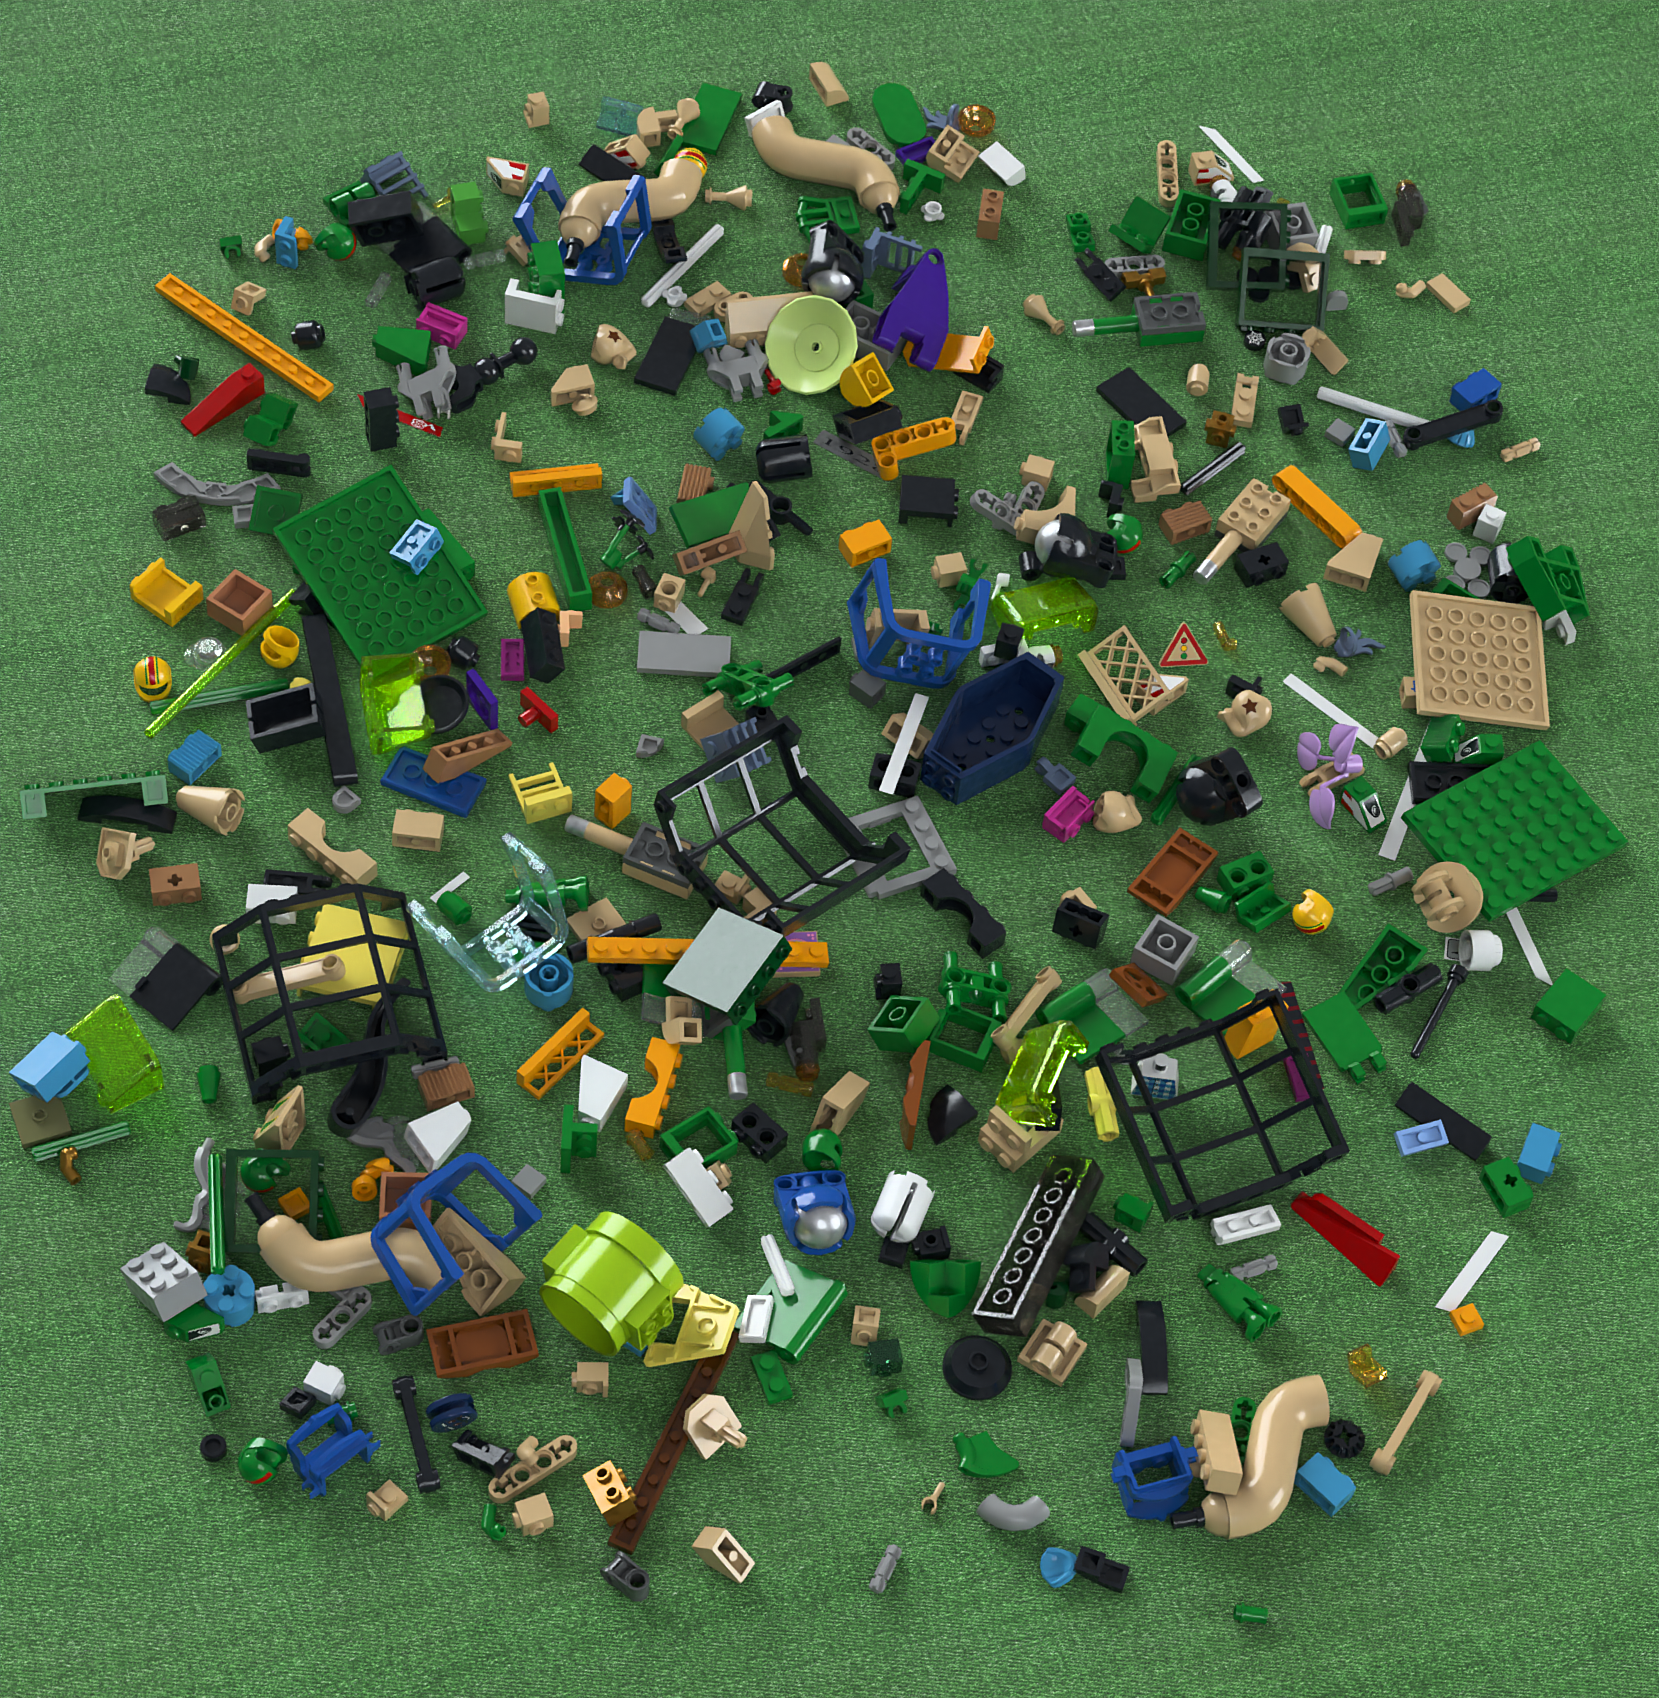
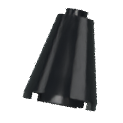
(777, 1014)

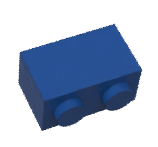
(1475, 390)

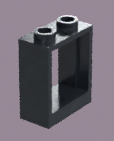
(867, 422)

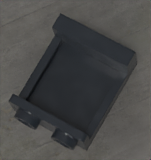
(928, 498)

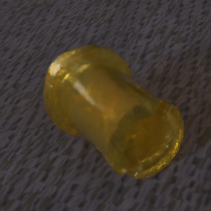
(639, 1144)

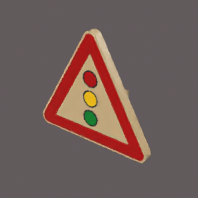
(1183, 650)

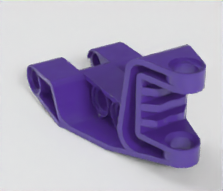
(918, 312)

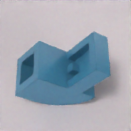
(708, 335)

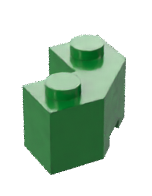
(274, 416)

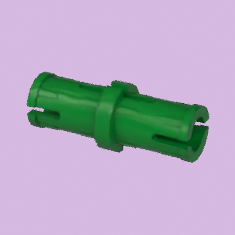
(1177, 569)

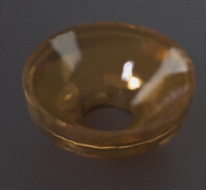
(979, 116)
(792, 271)
(611, 595)
(436, 657)

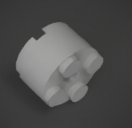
(1286, 358)

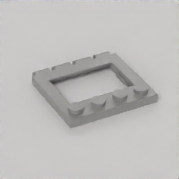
(926, 836)

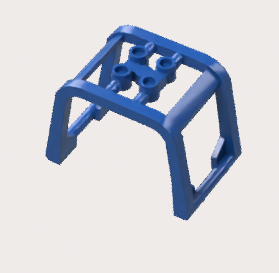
(614, 247)
(956, 647)
(438, 1187)

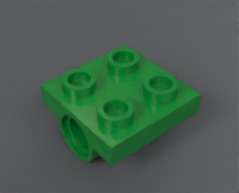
(338, 201)

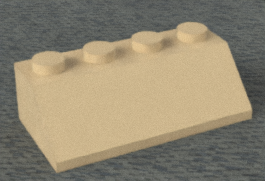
(752, 316)

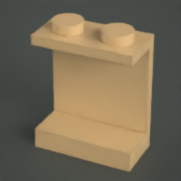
(909, 619)
(707, 718)

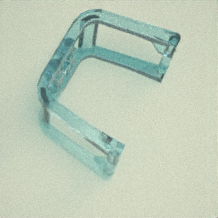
(556, 926)

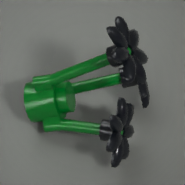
(612, 556)

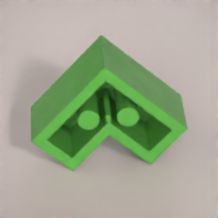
(468, 212)

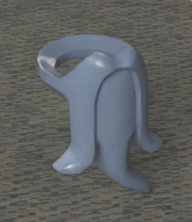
(940, 121)
(1353, 645)

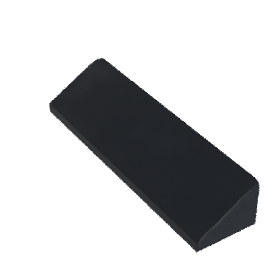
(605, 165)
(809, 659)
(1459, 1131)

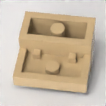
(951, 154)

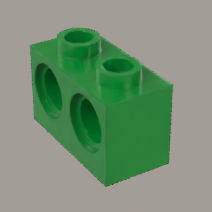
(1244, 872)

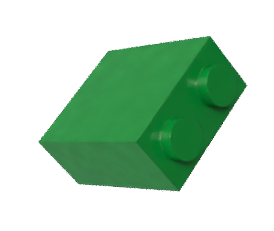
(1568, 1006)

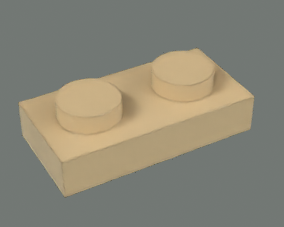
(705, 300)

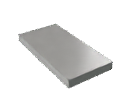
(682, 653)

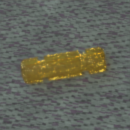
(790, 1084)

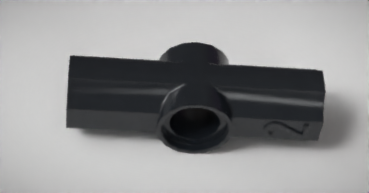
(1227, 225)
(1398, 995)
(1119, 1247)

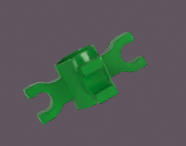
(967, 582)

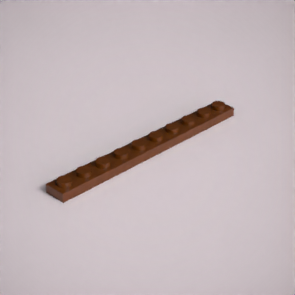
(668, 1450)

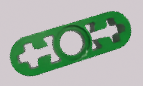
(1245, 1424)

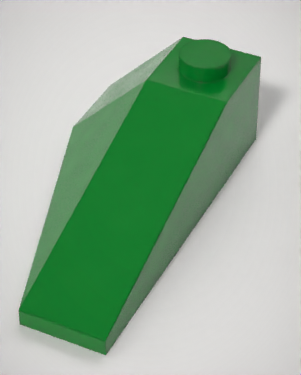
(1383, 965)

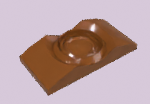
(1173, 872)
(913, 1094)
(482, 1344)

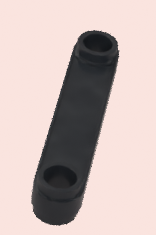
(1453, 424)
(426, 1478)

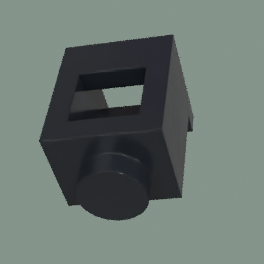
(888, 981)
(923, 1246)

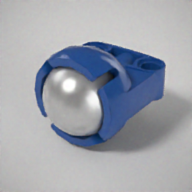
(815, 1210)

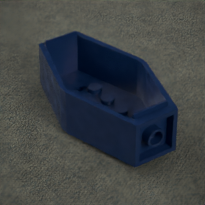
(984, 711)

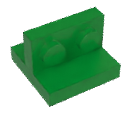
(272, 508)
(576, 1140)

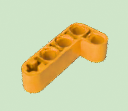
(910, 442)

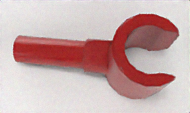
(773, 386)

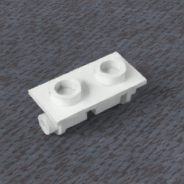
(271, 1300)

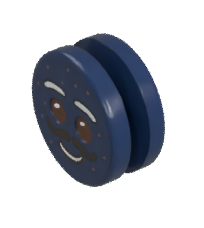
(451, 1412)

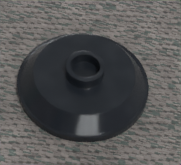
(444, 701)
(977, 1367)

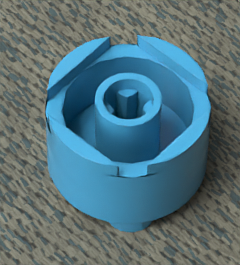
(719, 433)
(1414, 565)
(550, 983)
(231, 1295)

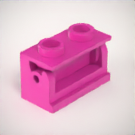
(445, 326)
(1068, 814)

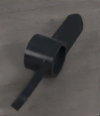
(781, 518)

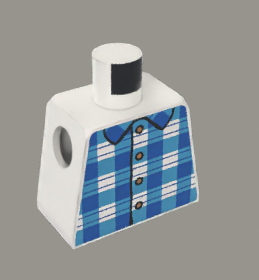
(1159, 1075)

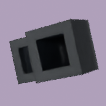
(1084, 1263)

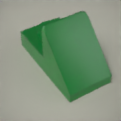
(783, 424)

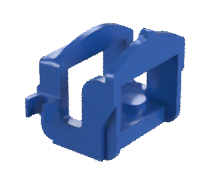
(332, 1452)
(1160, 1497)

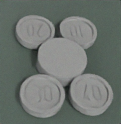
(1468, 569)

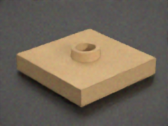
(598, 919)

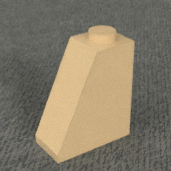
(1355, 562)
(840, 1103)

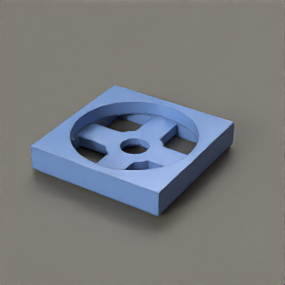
(643, 506)

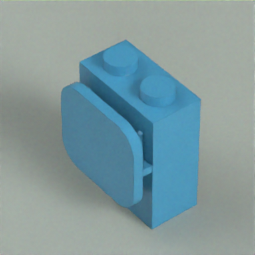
(52, 1068)

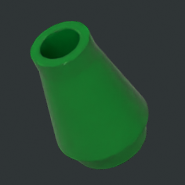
(1216, 900)
(208, 1081)

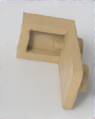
(1324, 350)
(505, 449)

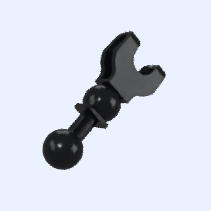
(486, 371)

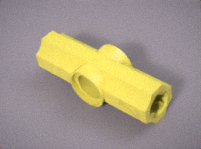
(1101, 1106)

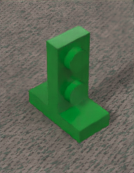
(919, 178)

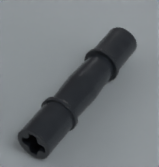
(635, 929)

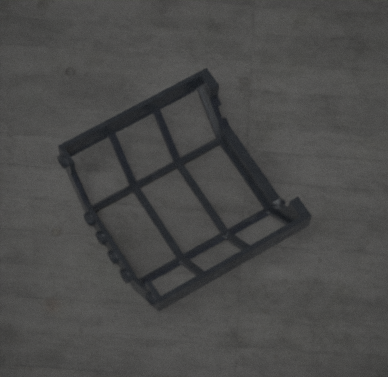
(859, 848)
(1115, 1055)
(266, 1086)

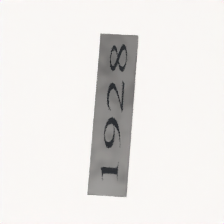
(847, 451)

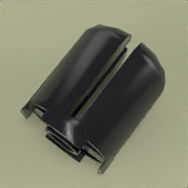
(435, 281)
(784, 459)
(1504, 576)

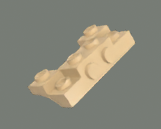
(1157, 462)

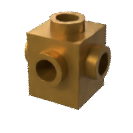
(1220, 429)
(199, 1252)

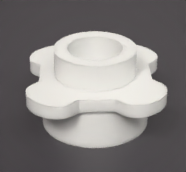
(932, 211)
(674, 296)

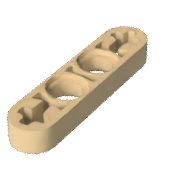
(1167, 173)
(536, 1473)

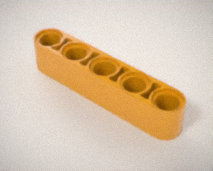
(1316, 506)

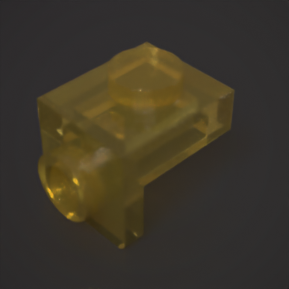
(1365, 1367)

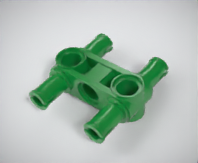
(748, 684)
(974, 987)

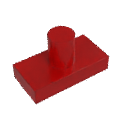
(536, 710)

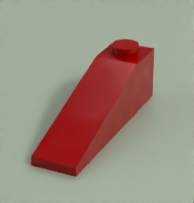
(227, 398)

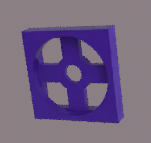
(487, 704)

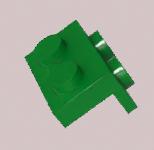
(1261, 908)
(321, 1034)

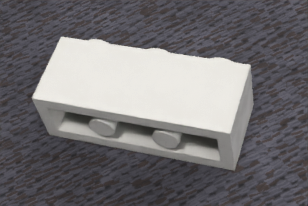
(699, 1186)

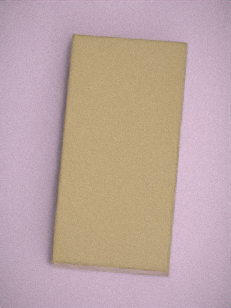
(1448, 293)

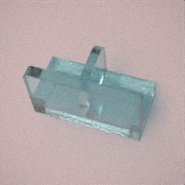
(618, 116)

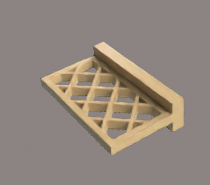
(1107, 684)

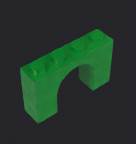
(1153, 755)

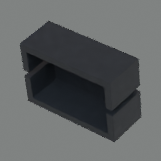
(286, 718)

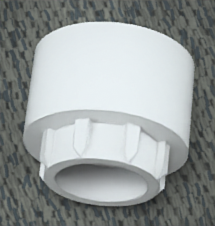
(1479, 950)

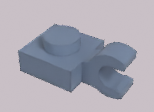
(1056, 777)

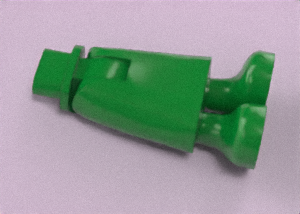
(573, 889)
(1240, 1301)

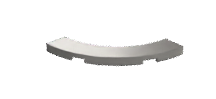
(211, 492)

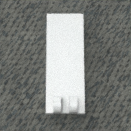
(1244, 1224)

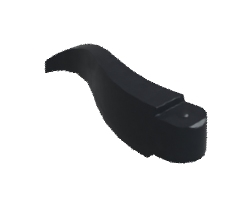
(366, 1084)

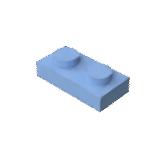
(1421, 1138)

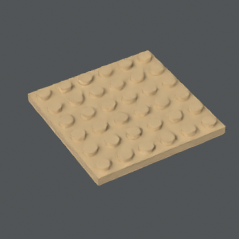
(1479, 660)

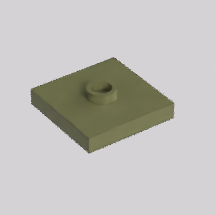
(39, 1120)

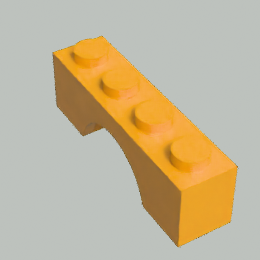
(646, 1111)

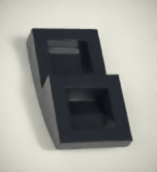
(1102, 1571)

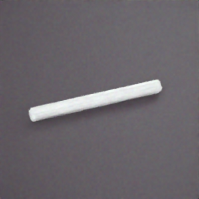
(680, 268)
(1368, 407)

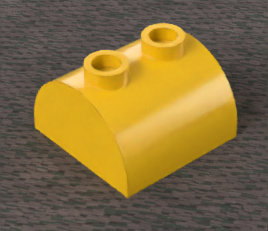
(865, 382)
(530, 592)

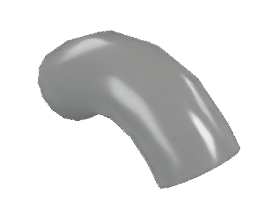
(1013, 1517)

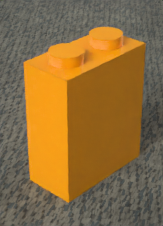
(1251, 1032)

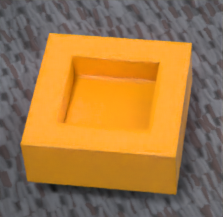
(294, 1204)
(1466, 1319)

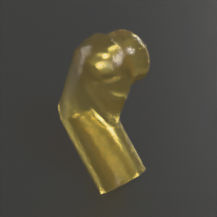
(1222, 636)

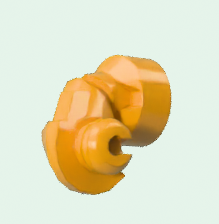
(302, 236)
(365, 1187)

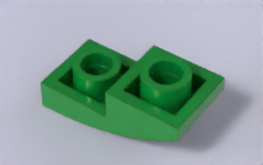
(1080, 232)

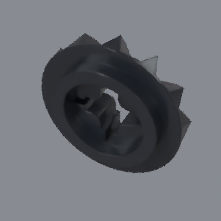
(1338, 1446)

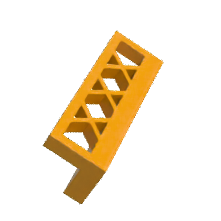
(568, 478)
(553, 1048)

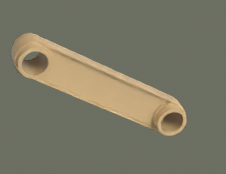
(295, 976)
(1006, 1034)
(1383, 1459)

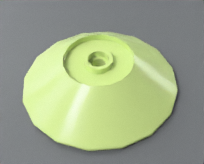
(793, 341)

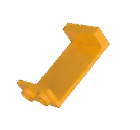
(960, 352)

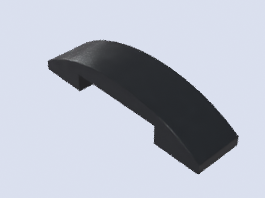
(667, 242)
(127, 810)
(1152, 1347)

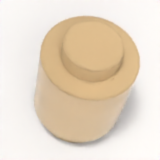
(1198, 380)
(1390, 743)

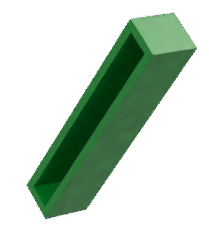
(565, 549)

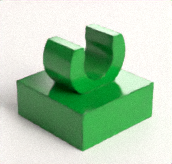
(230, 243)
(892, 1399)

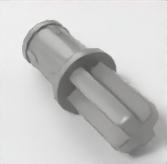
(1390, 881)

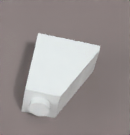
(599, 1091)
(437, 1134)

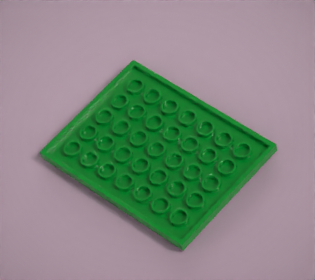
(365, 593)
(1516, 828)

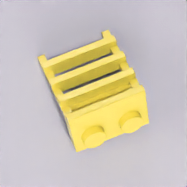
(544, 800)

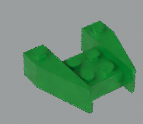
(1549, 578)

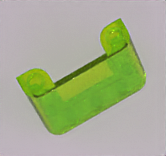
(1046, 607)
(393, 701)
(118, 1054)
(1035, 1069)

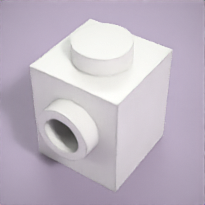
(1489, 523)
(325, 1383)

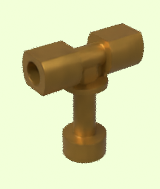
(1144, 282)

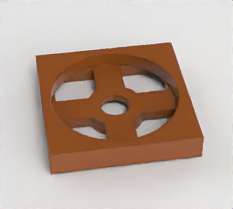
(1135, 988)

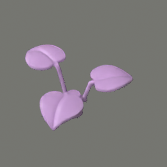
(1341, 743)

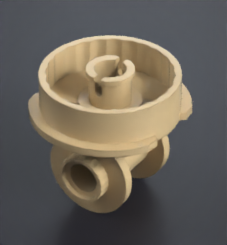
(1438, 906)

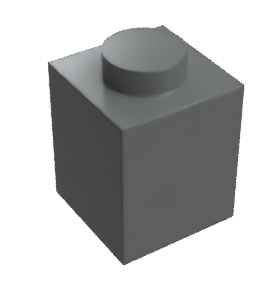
(866, 688)

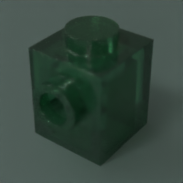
(883, 1357)

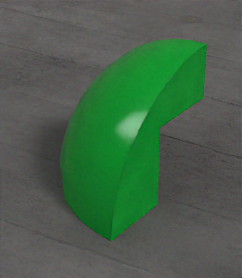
(945, 1284)

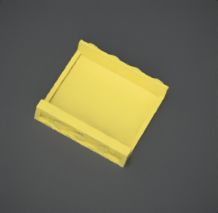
(342, 923)

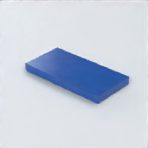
(408, 777)

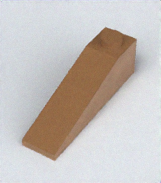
(459, 756)

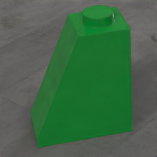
(403, 346)

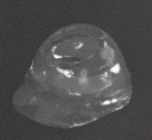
(204, 652)

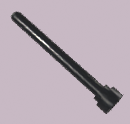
(1456, 976)

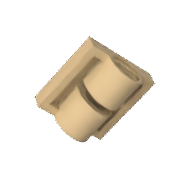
(1053, 1351)

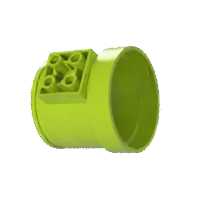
(610, 1284)

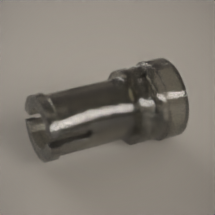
(646, 584)

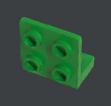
(1141, 225)

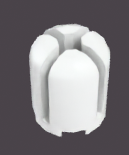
(902, 1200)

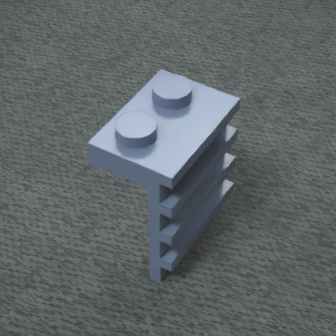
(388, 168)
(877, 252)
(721, 742)

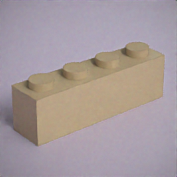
(1217, 1452)

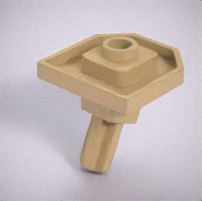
(118, 850)
(711, 1424)

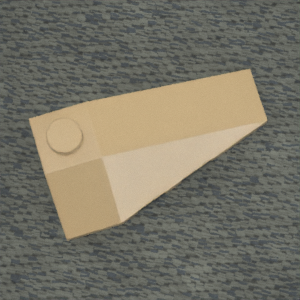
(754, 529)
(487, 1272)

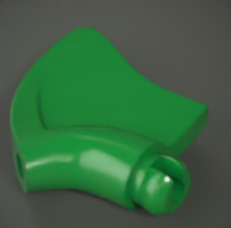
(982, 1457)

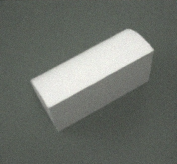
(1003, 164)

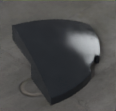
(167, 383)
(948, 1113)

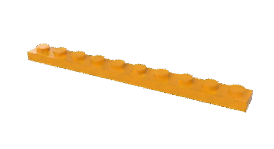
(244, 337)
(671, 950)

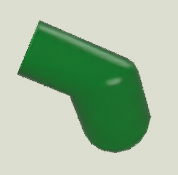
(489, 1525)

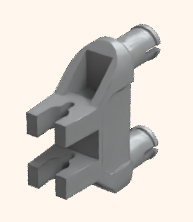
(738, 372)
(430, 385)

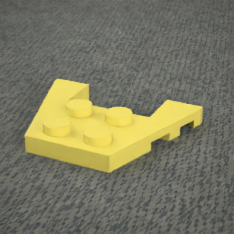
(703, 1331)

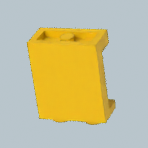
(165, 593)

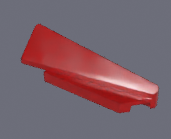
(1348, 1234)

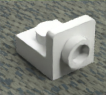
(1564, 626)

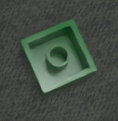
(903, 1023)

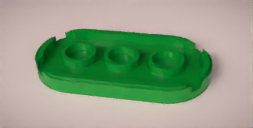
(898, 114)

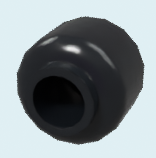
(308, 335)
(463, 652)

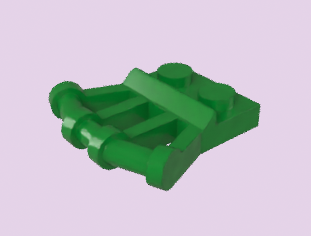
(836, 209)

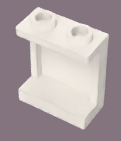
(533, 310)

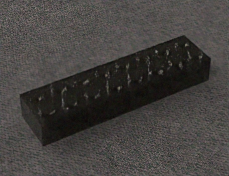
(1038, 1245)

